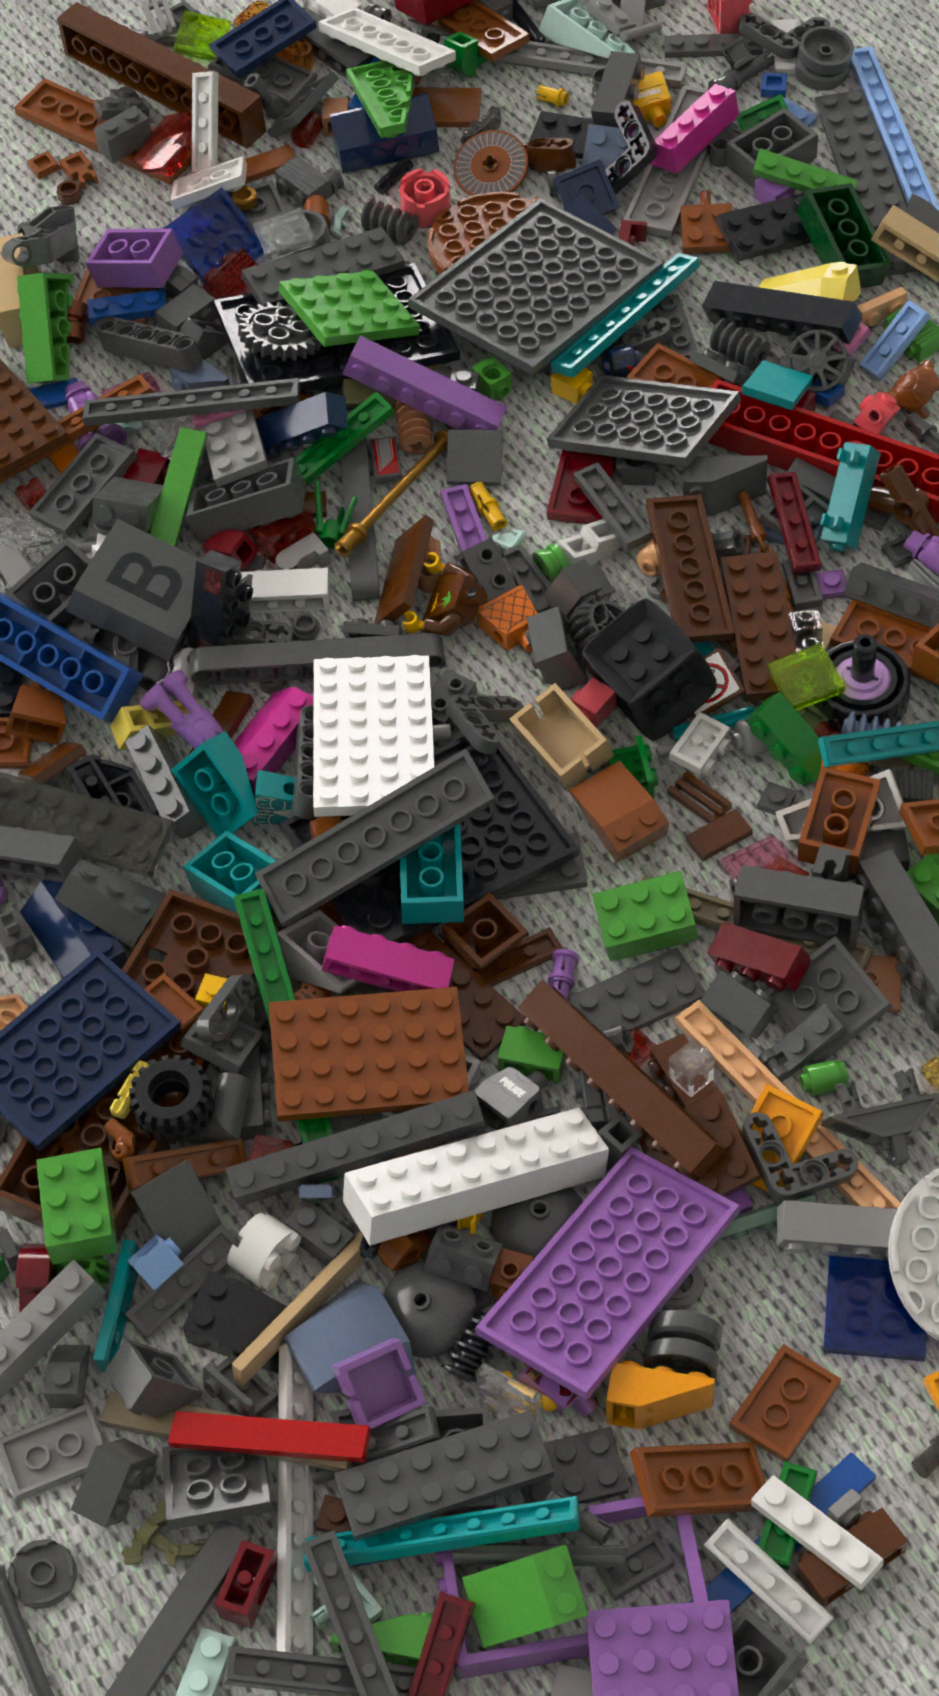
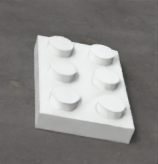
(200, 185)

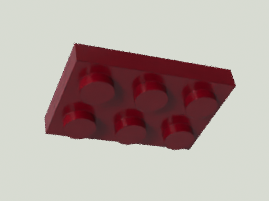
(567, 499)

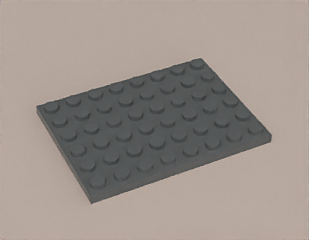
(535, 285)

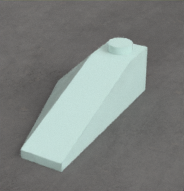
(574, 27)

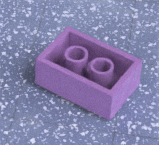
(134, 258)

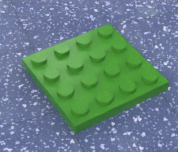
(348, 307)

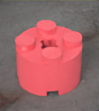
(424, 195)

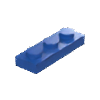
(126, 306)

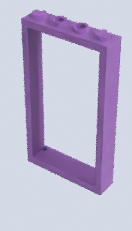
(577, 1645)

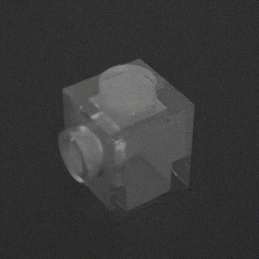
(692, 1067)

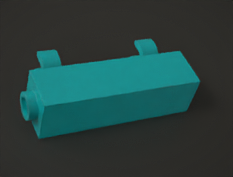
(849, 496)

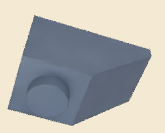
(201, 377)

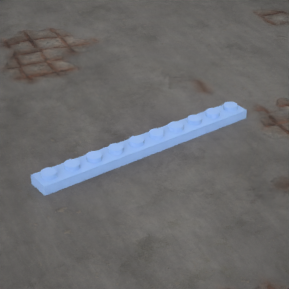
(891, 126)

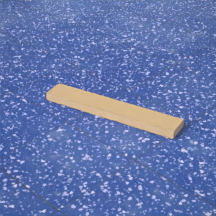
(300, 1309)

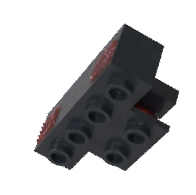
(218, 601)

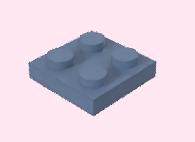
(605, 144)

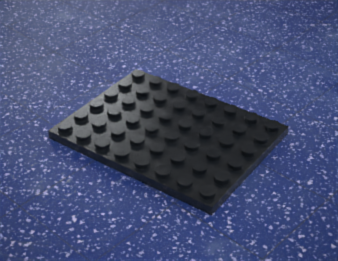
(325, 368)
(498, 847)

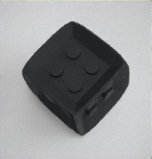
(650, 668)

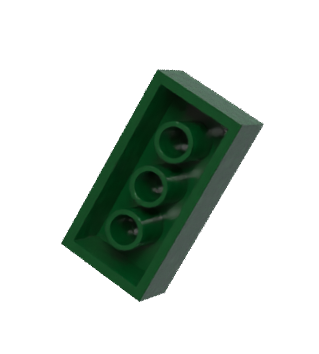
(843, 231)

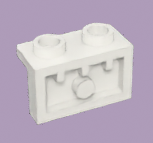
(701, 745)

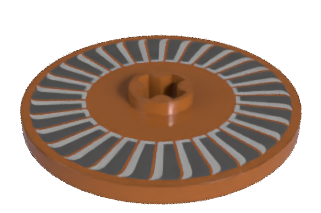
(494, 146)

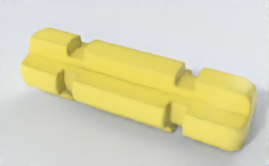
(120, 1105)

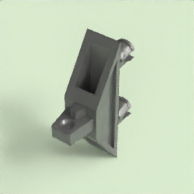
(883, 1124)

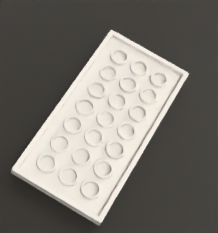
(369, 729)

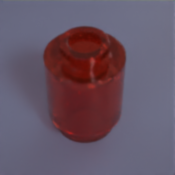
(307, 130)

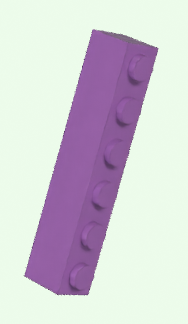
(422, 388)

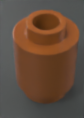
(318, 204)

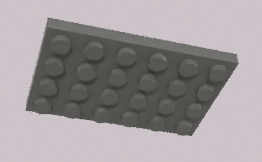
(644, 420)

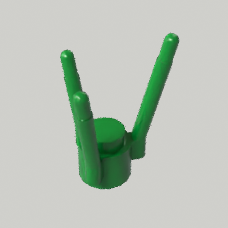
(332, 529)

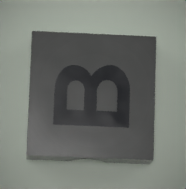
(137, 590)

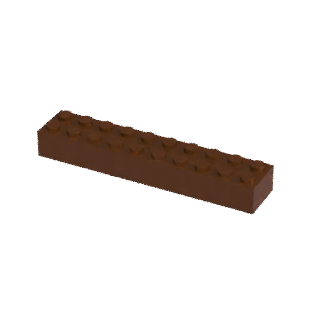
(156, 71)

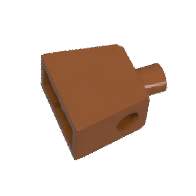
(37, 714)

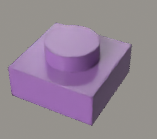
(832, 584)

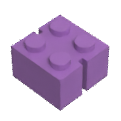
(377, 1385)

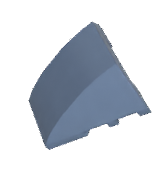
(341, 1329)

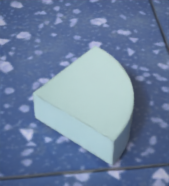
(509, 539)

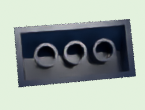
(361, 146)
(65, 933)

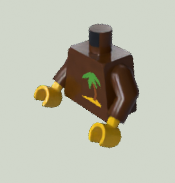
(452, 602)

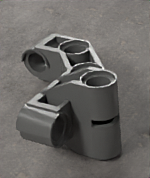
(45, 239)

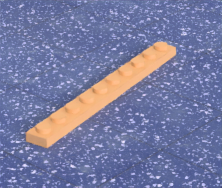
(752, 1077)

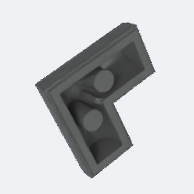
(229, 1109)

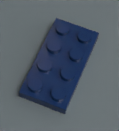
(262, 36)

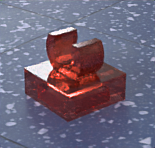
(640, 1047)

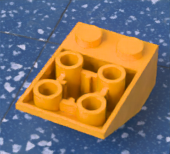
(650, 1396)

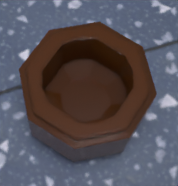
(69, 192)

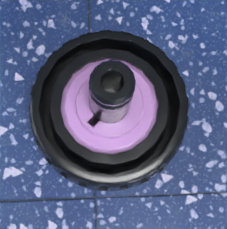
(874, 683)

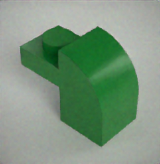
(466, 53)

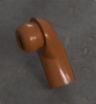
(124, 1139)

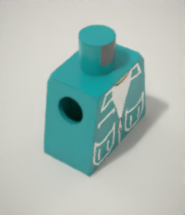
(273, 798)

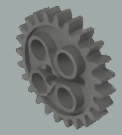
(277, 332)

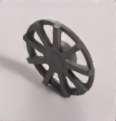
(818, 359)

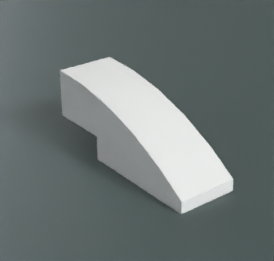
(592, 543)

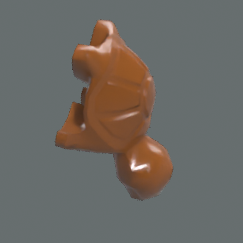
(916, 388)

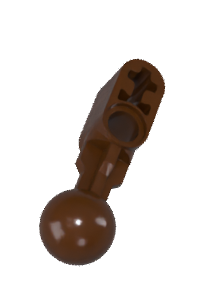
(550, 154)

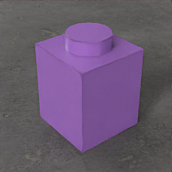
(769, 191)

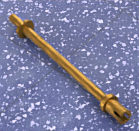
(356, 532)

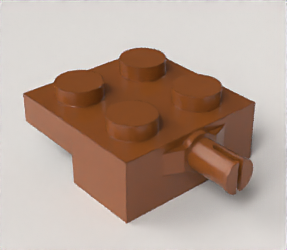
(699, 227)

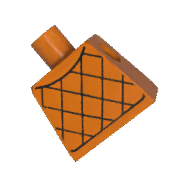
(507, 618)

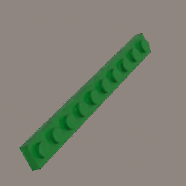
(272, 980)

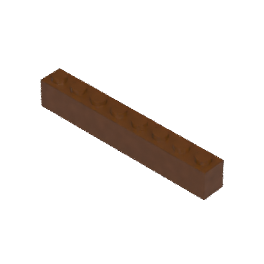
(621, 1079)

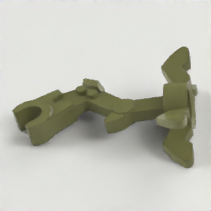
(149, 1535)

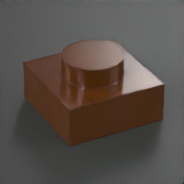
(332, 1516)

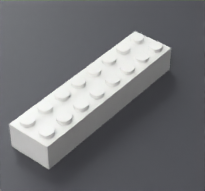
(474, 1175)

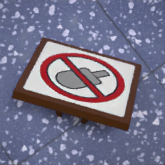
(727, 683)

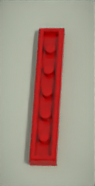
(270, 1436)

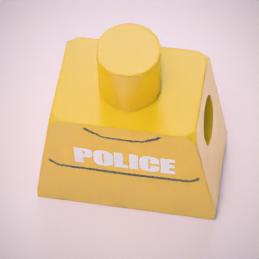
(654, 99)

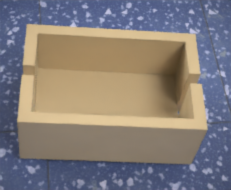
(562, 738)

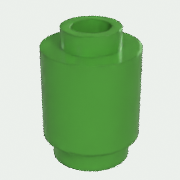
(823, 1077)

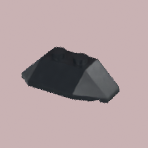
(110, 783)

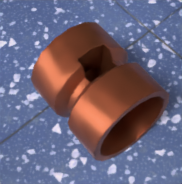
(77, 315)

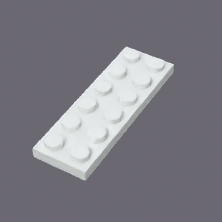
(387, 41)

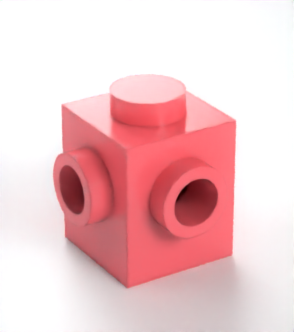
(877, 412)

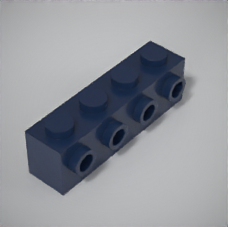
(302, 423)

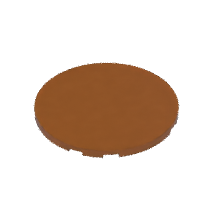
(470, 223)

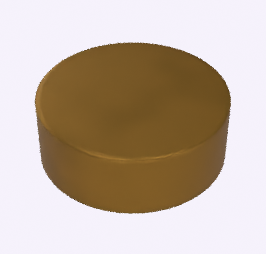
(245, 198)

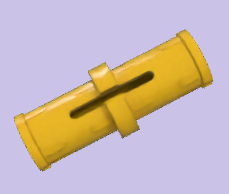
(487, 506)

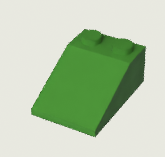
(525, 1596)

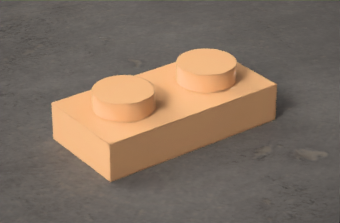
(882, 306)

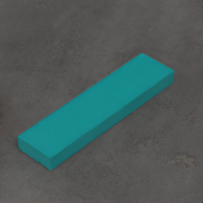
(117, 1305)

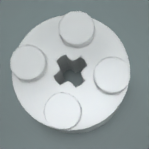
(264, 1251)

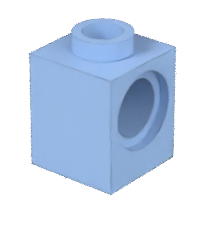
(156, 1261)

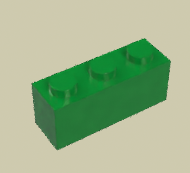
(787, 738)

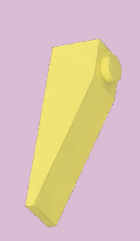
(828, 280)

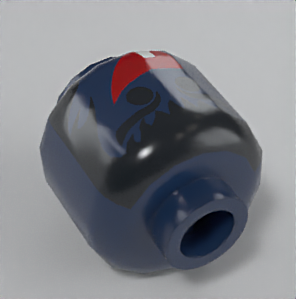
(620, 361)

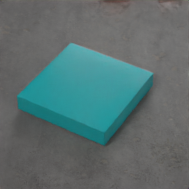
(777, 385)

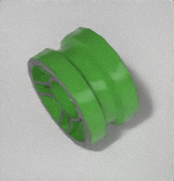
(550, 561)

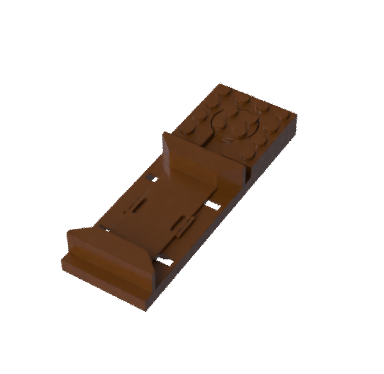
(196, 942)

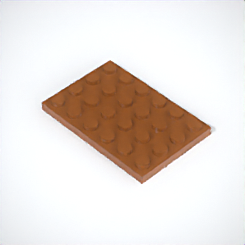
(366, 1053)

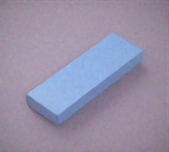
(894, 340)

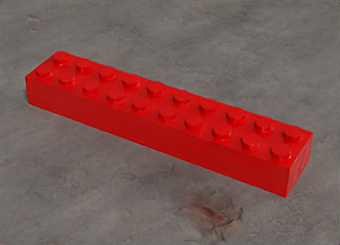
(784, 434)

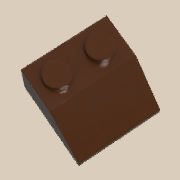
(484, 934)

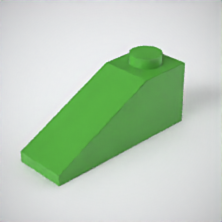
(399, 1638)

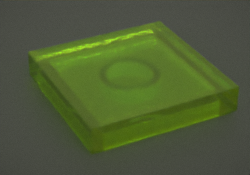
(197, 33)
(806, 676)

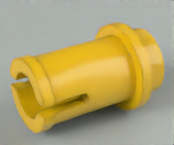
(551, 95)

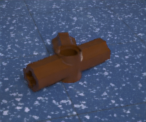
(903, 501)

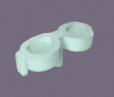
(337, 222)

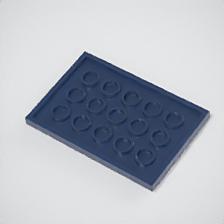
(76, 1047)

